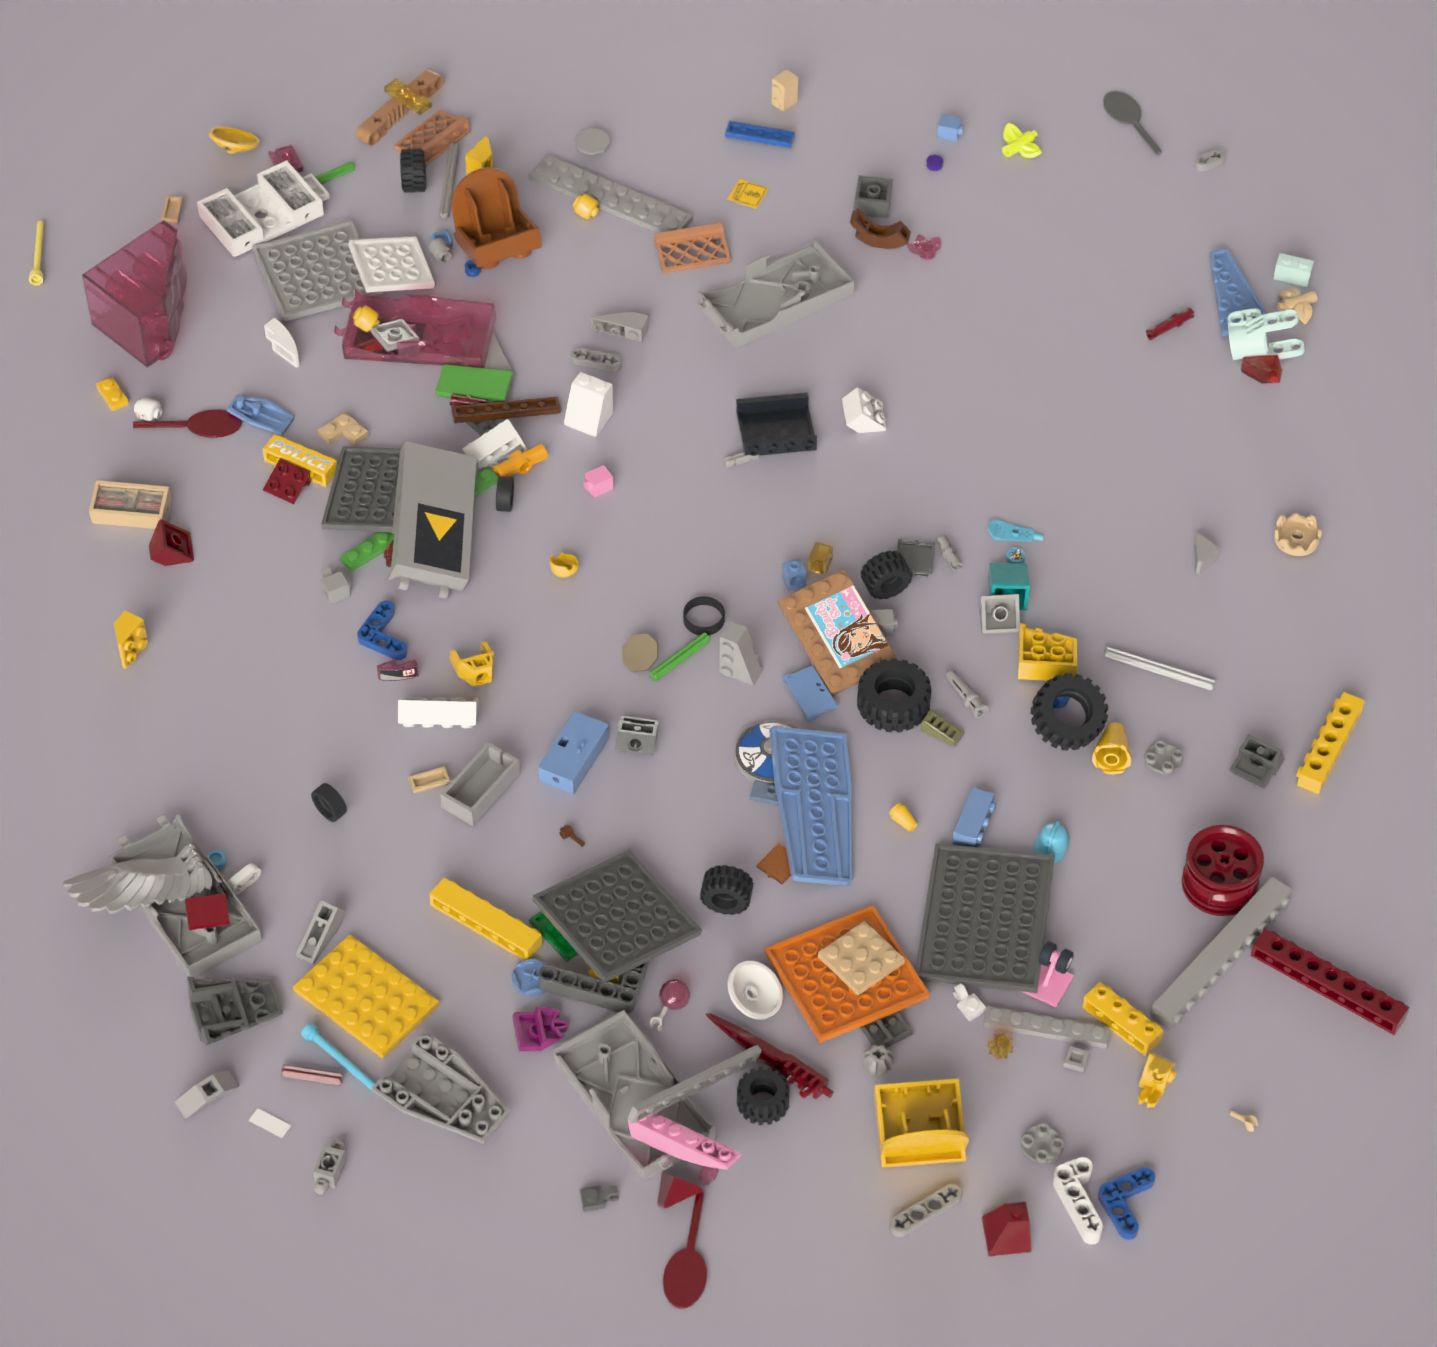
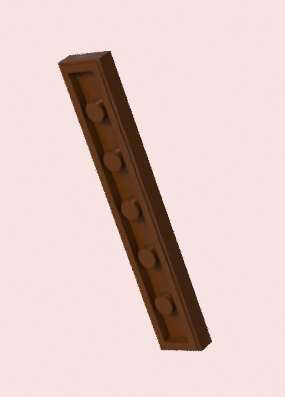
(505, 409)

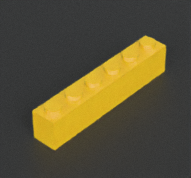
(486, 919)

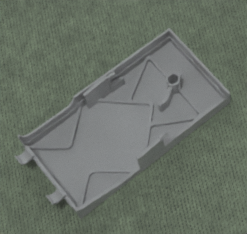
(198, 948)

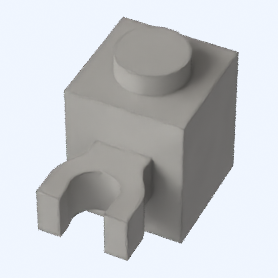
(334, 585)

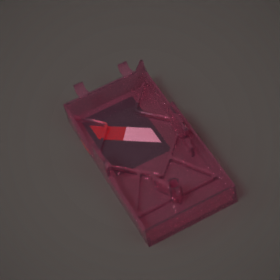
(447, 330)

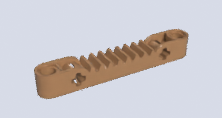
(376, 125)

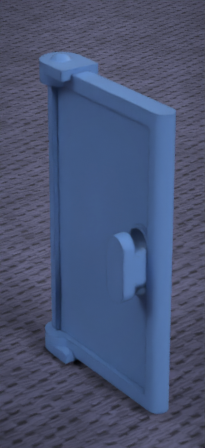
(811, 698)

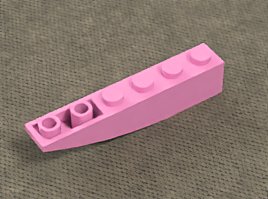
(682, 1142)

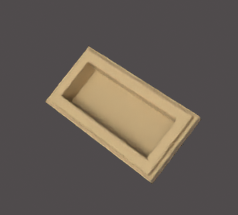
(171, 209)
(429, 779)

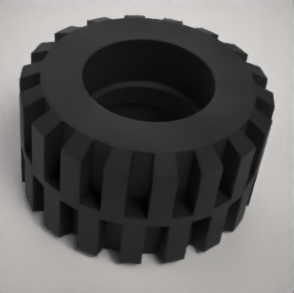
(413, 170)
(886, 575)
(726, 889)
(763, 1110)

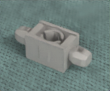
(324, 1178)

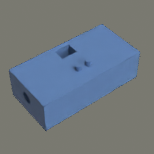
(573, 752)

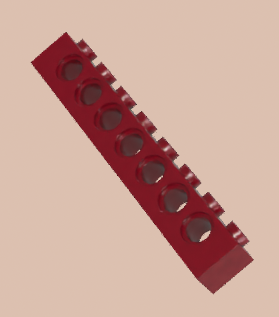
(1265, 951)

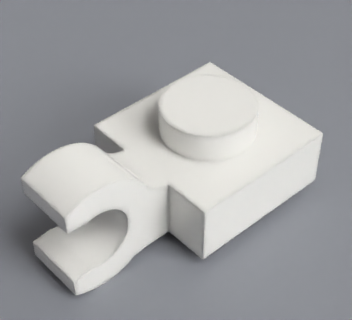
(969, 1005)

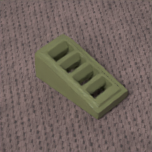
(938, 720)

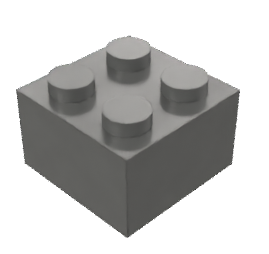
(873, 196)

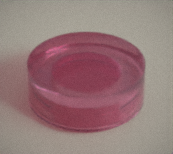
(708, 1175)

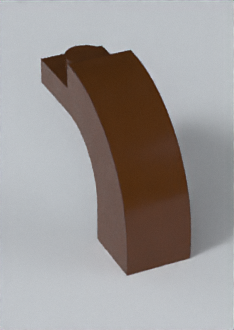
(879, 236)

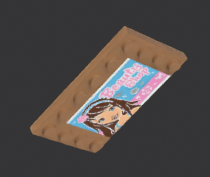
(836, 630)

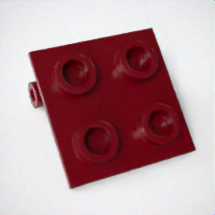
(287, 481)

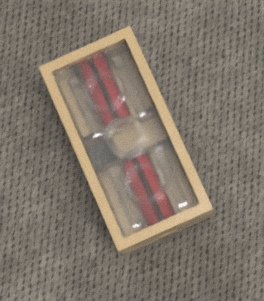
(129, 504)

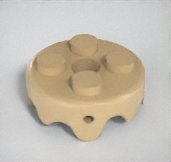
(1297, 525)

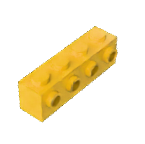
(1123, 1018)

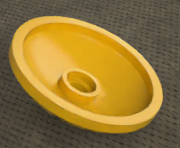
(233, 139)

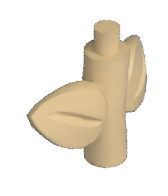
(1295, 301)

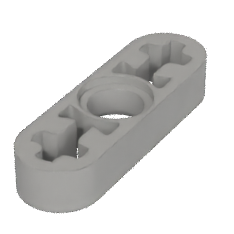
(609, 358)

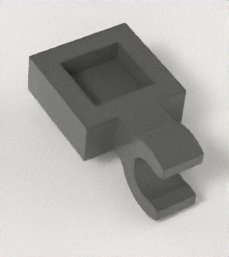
(594, 1198)

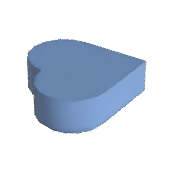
(445, 235)

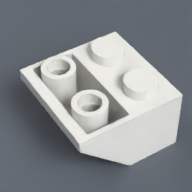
(863, 412)

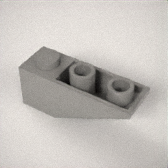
(623, 324)

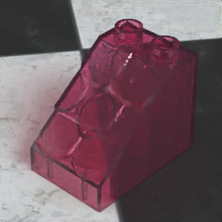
(140, 294)

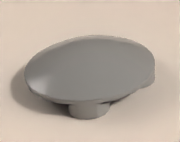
(1163, 757)
(1042, 1144)

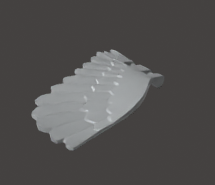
(141, 882)

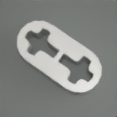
(244, 878)

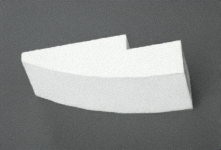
(282, 341)

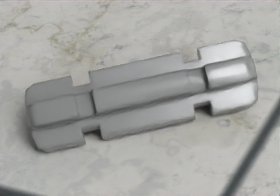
(738, 459)

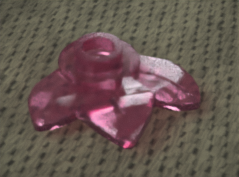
(925, 248)

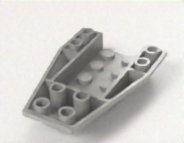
(442, 1090)

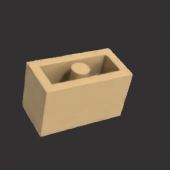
(784, 90)

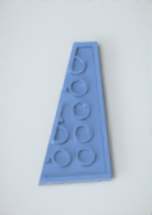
(1231, 289)

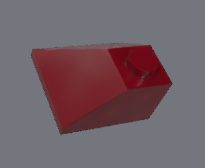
(170, 545)
(1007, 1229)

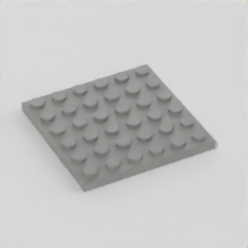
(311, 270)

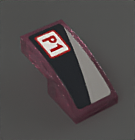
(392, 672)

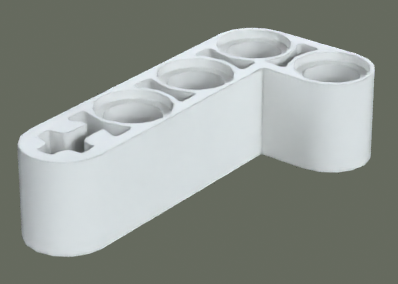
(1081, 1202)

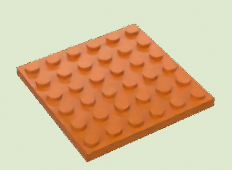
(823, 997)

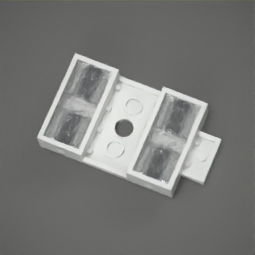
(279, 192)

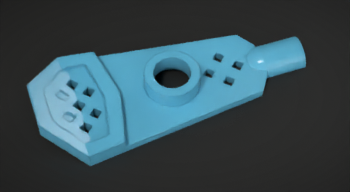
(1004, 531)

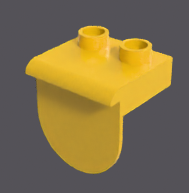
(920, 1123)

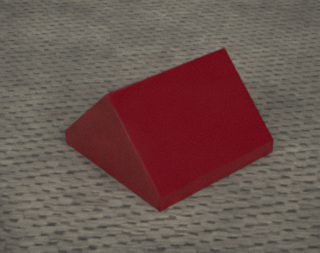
(207, 911)

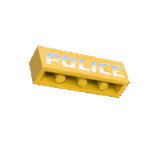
(320, 466)

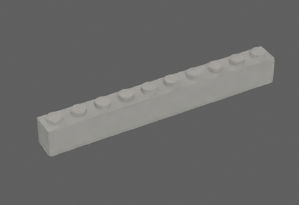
(1220, 953)

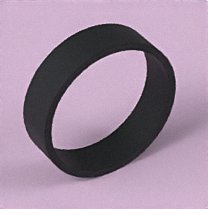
(704, 600)

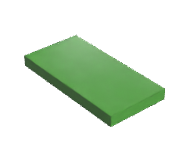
(473, 381)

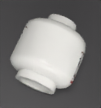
(148, 409)

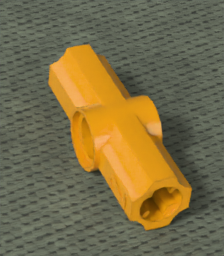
(521, 461)

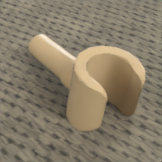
(1249, 1120)

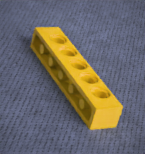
(1330, 743)

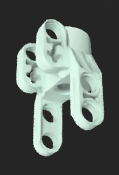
(1250, 339)

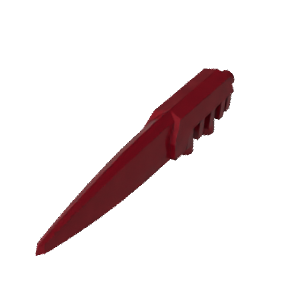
(787, 1064)

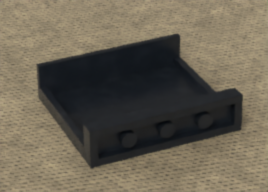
(775, 424)

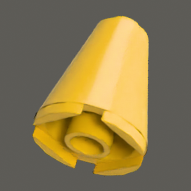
(1112, 750)

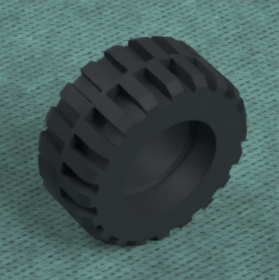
(896, 676)
(1081, 691)

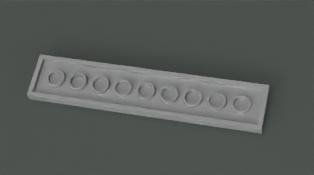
(610, 195)

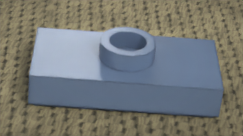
(764, 793)

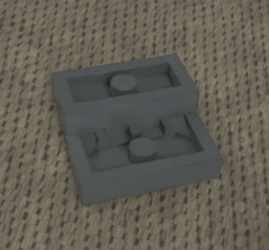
(887, 1030)

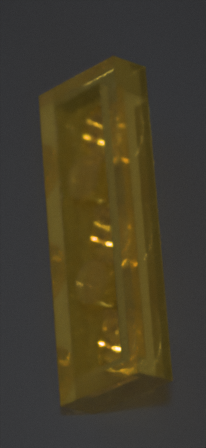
(407, 96)

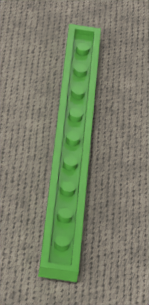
(377, 544)

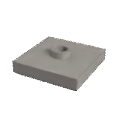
(393, 332)

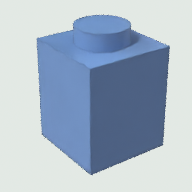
(949, 128)

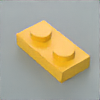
(112, 393)

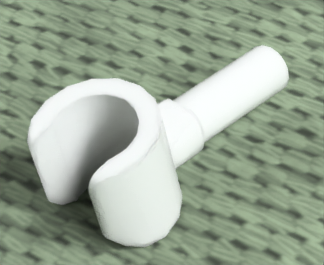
(659, 1019)

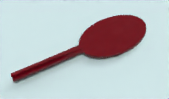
(206, 423)
(686, 1270)

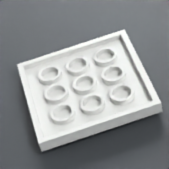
(391, 264)

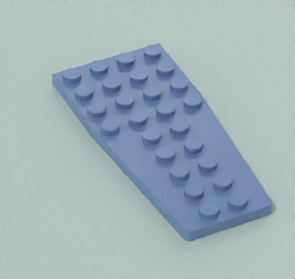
(814, 803)

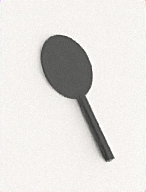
(1127, 111)

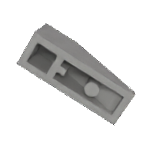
(320, 931)

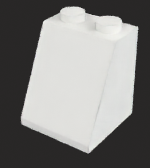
(589, 404)

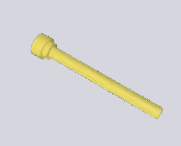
(36, 275)

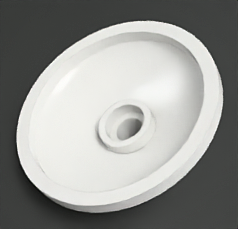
(762, 987)

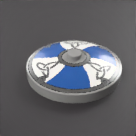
(754, 751)

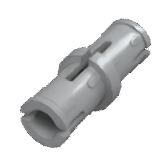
(949, 553)

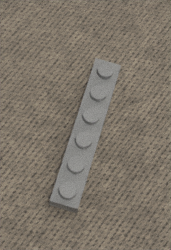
(1046, 1026)

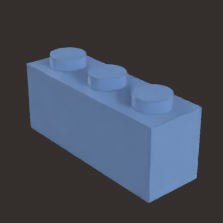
(974, 818)

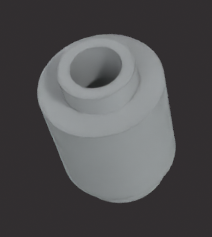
(440, 250)

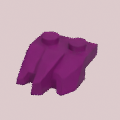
(538, 1028)

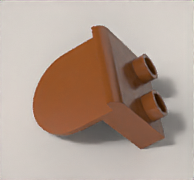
(490, 219)

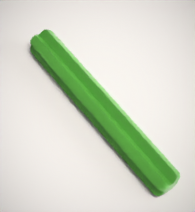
(336, 172)
(679, 656)

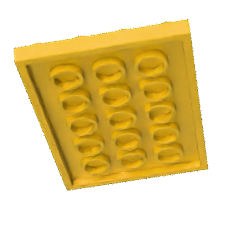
(366, 996)

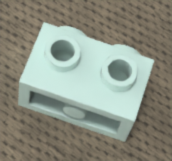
(1293, 270)

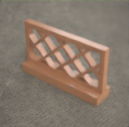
(437, 143)
(689, 237)

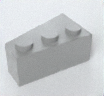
(737, 655)

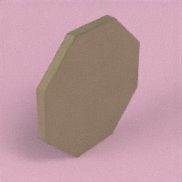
(640, 652)

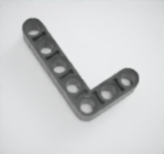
(597, 987)

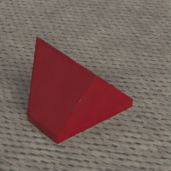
(675, 1190)

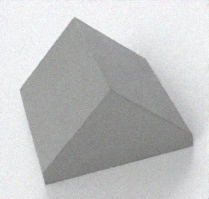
(999, 613)

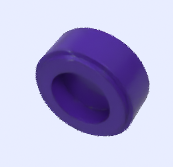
(934, 162)

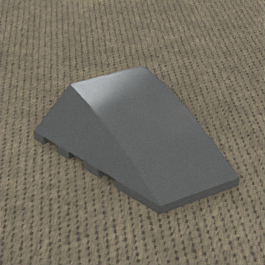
(230, 1005)

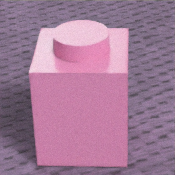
(598, 481)

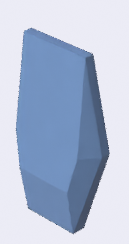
(261, 413)

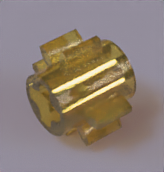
(1000, 1046)

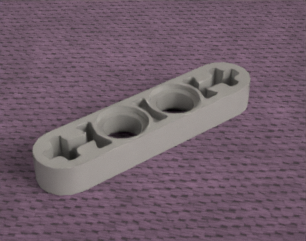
(923, 1207)

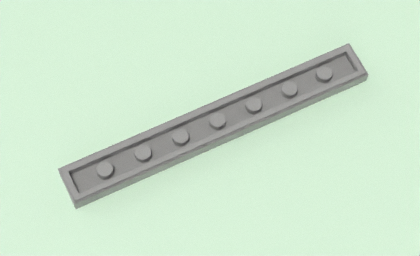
(694, 1084)

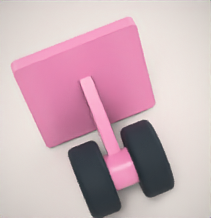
(1053, 977)

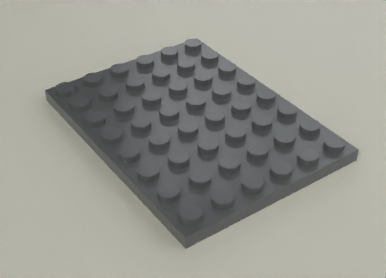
(985, 918)

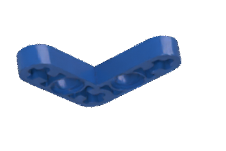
(376, 634)
(1117, 1200)

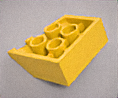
(1045, 655)

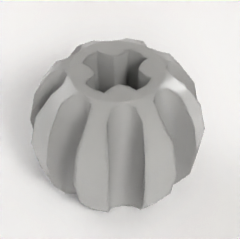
(878, 1059)

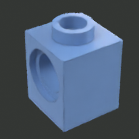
(794, 574)

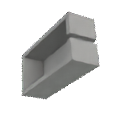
(480, 784)

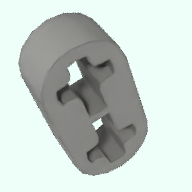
(1209, 160)

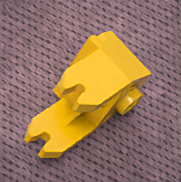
(467, 669)
(1155, 1078)

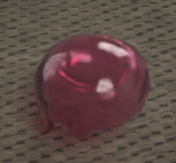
(674, 994)

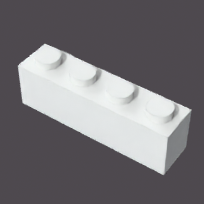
(438, 711)

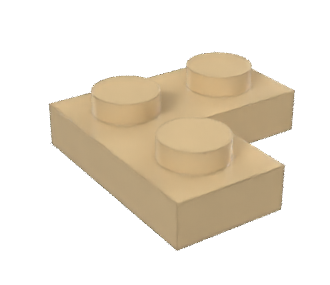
(344, 426)

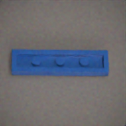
(759, 134)

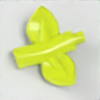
(1019, 142)

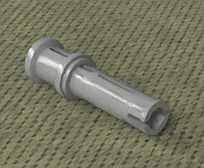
(971, 699)

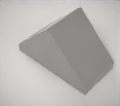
(1204, 552)

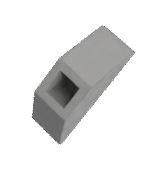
(206, 1093)

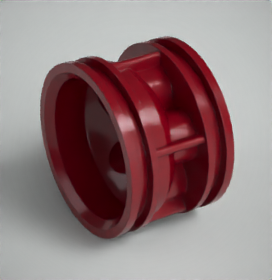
(1228, 851)

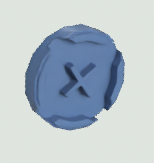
(526, 977)

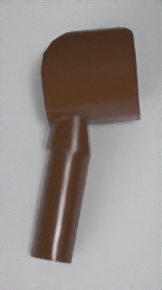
(567, 831)

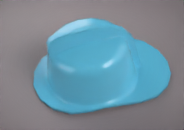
(1052, 841)

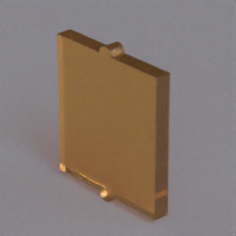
(776, 864)

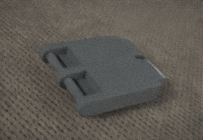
(918, 558)

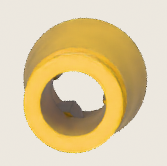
(903, 817)

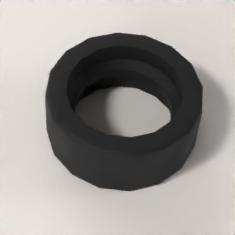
(504, 493)
(329, 802)

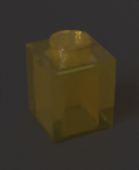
(820, 558)

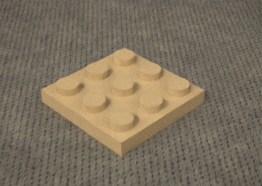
(861, 958)

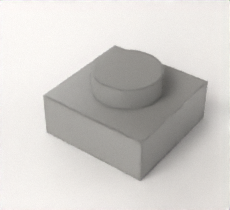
(1076, 1059)

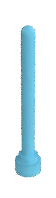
(312, 1034)

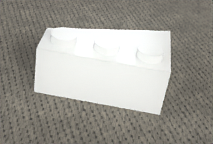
(495, 445)

